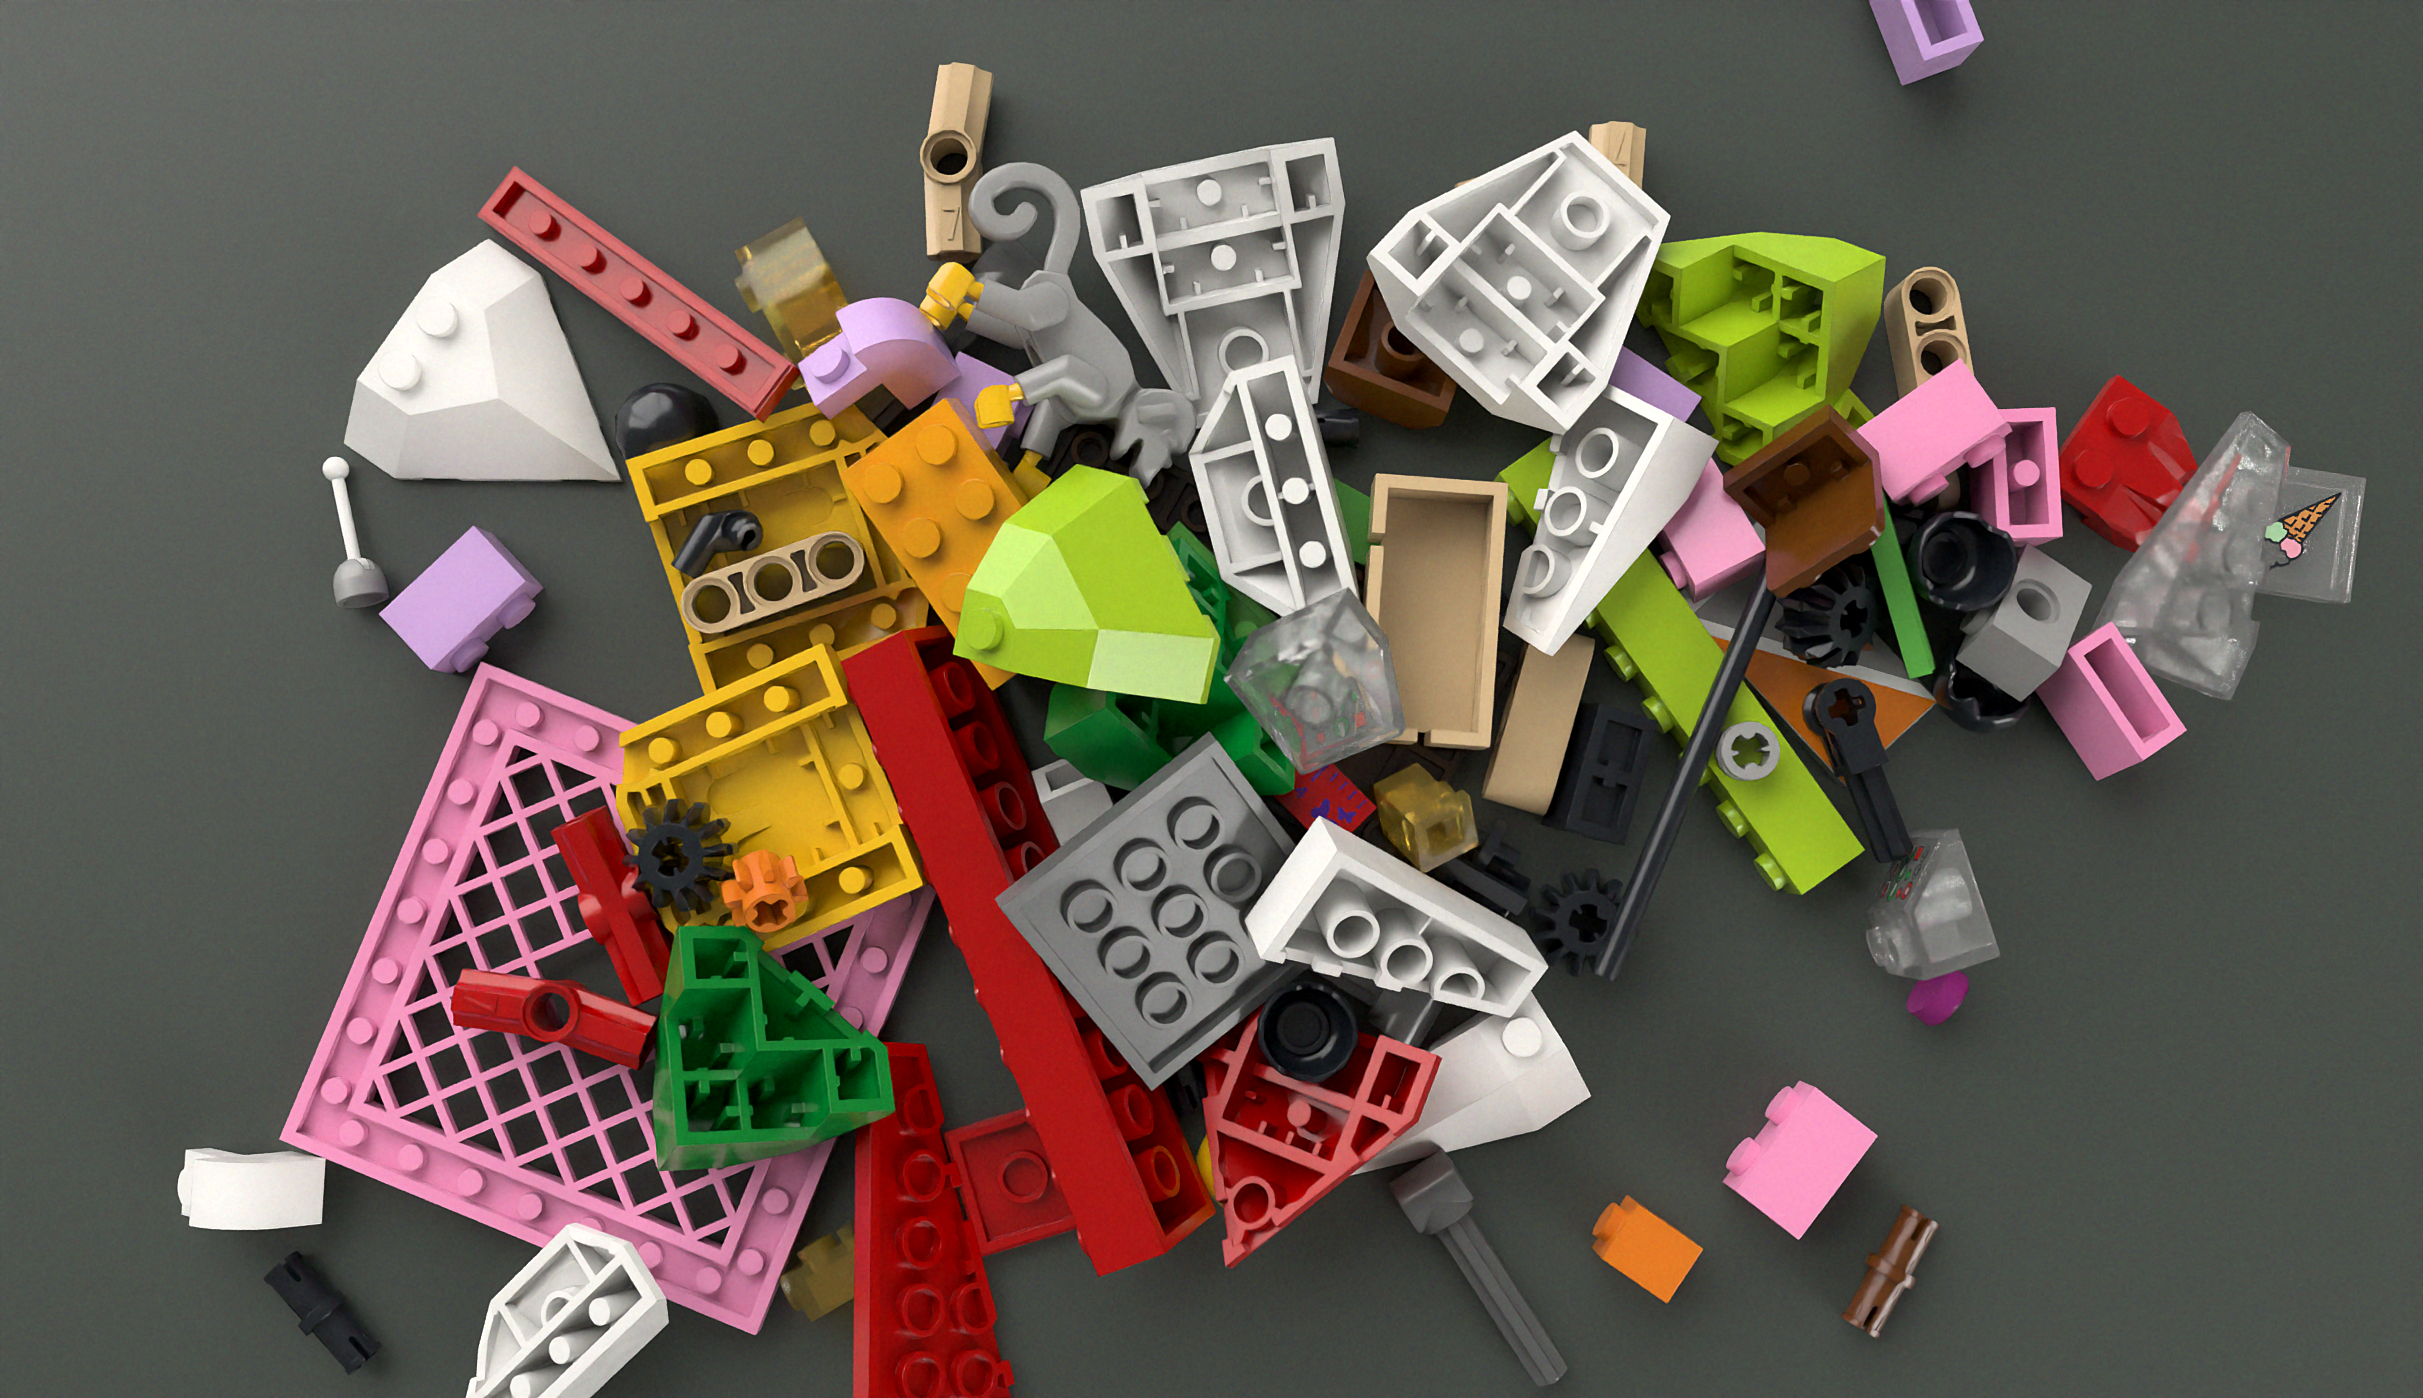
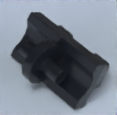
(1488, 872)

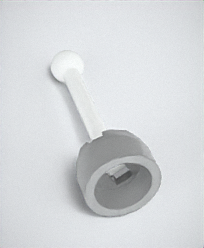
(357, 579)

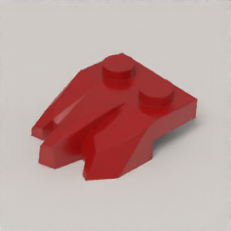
(2124, 464)

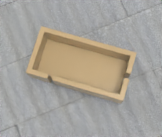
(1438, 600)

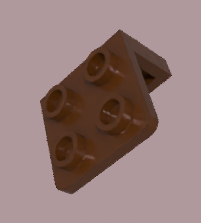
(1813, 496)

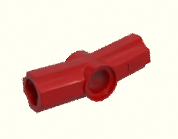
(611, 908)
(519, 1007)

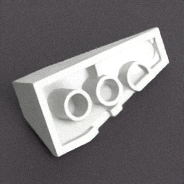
(1607, 498)
(1491, 1085)

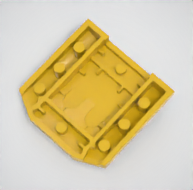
(792, 484)
(793, 777)

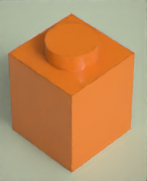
(1644, 1247)

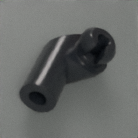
(717, 534)

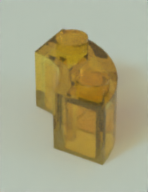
(794, 288)

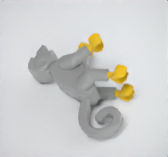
(1076, 360)

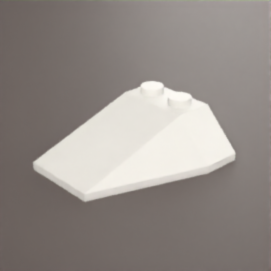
(1225, 261)
(1525, 279)

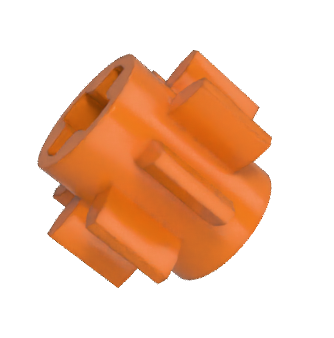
(764, 891)

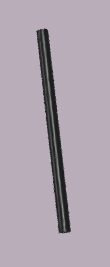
(1686, 779)

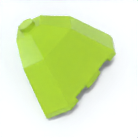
(1762, 327)
(1089, 595)

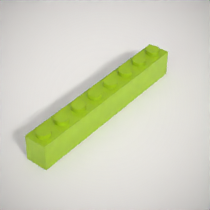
(1674, 663)

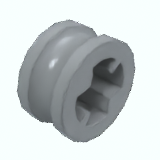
(1749, 771)

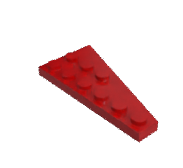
(917, 1263)

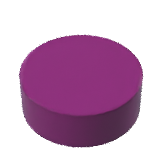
(1938, 997)

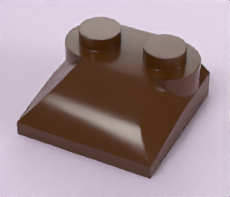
(1383, 370)

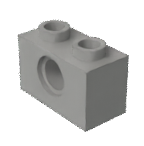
(2028, 629)

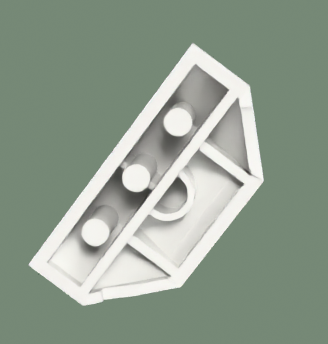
(1271, 491)
(568, 1319)

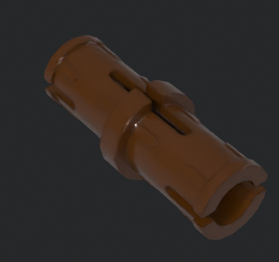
(1890, 1271)

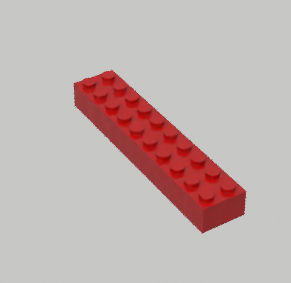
(979, 832)

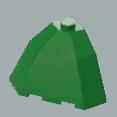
(1132, 737)
(754, 1057)

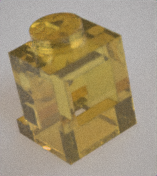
(1425, 817)
(824, 1275)

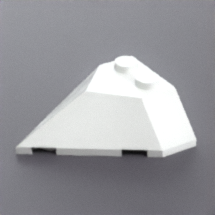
(479, 384)

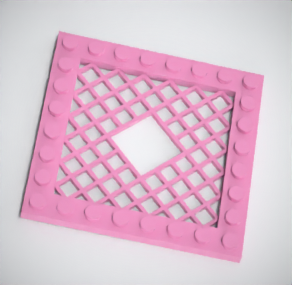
(336, 1103)

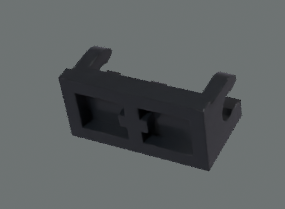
(1601, 773)

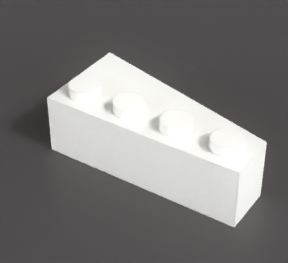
(1382, 920)

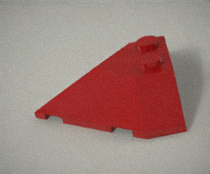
(1293, 1141)

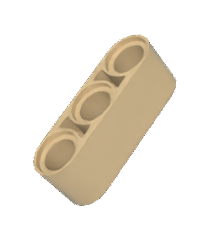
(1914, 332)
(742, 578)
(1537, 725)

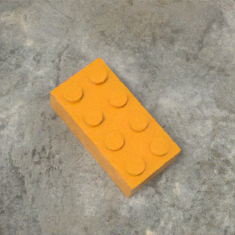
(939, 504)

